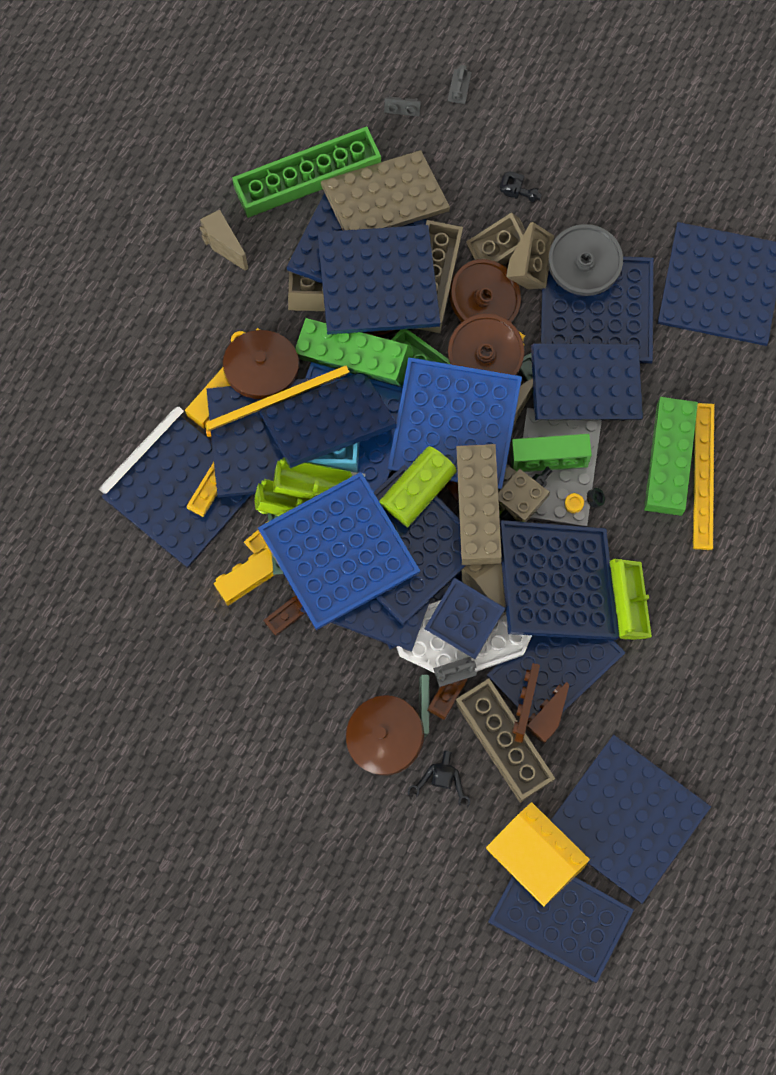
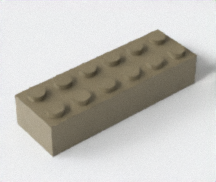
(445, 246)
(478, 504)
(493, 726)

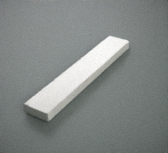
(140, 450)

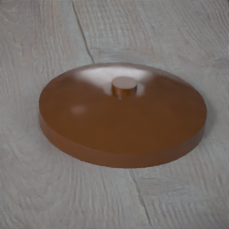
(484, 289)
(487, 344)
(260, 364)
(385, 735)

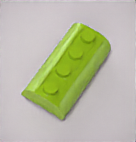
(306, 479)
(418, 486)
(275, 503)
(630, 599)

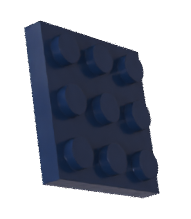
(465, 618)

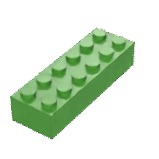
(360, 352)
(671, 456)

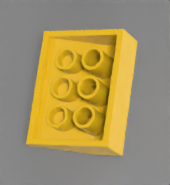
(538, 854)

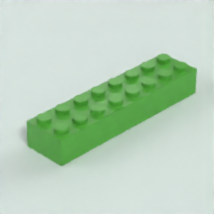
(303, 171)

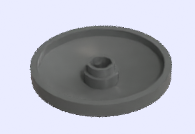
(585, 259)

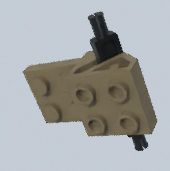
(522, 494)

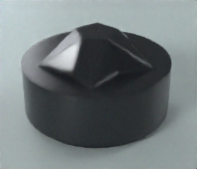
(595, 497)

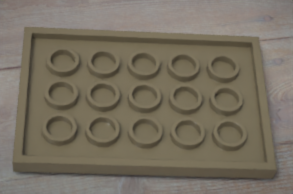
(386, 194)

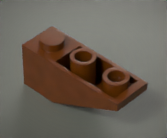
(548, 719)

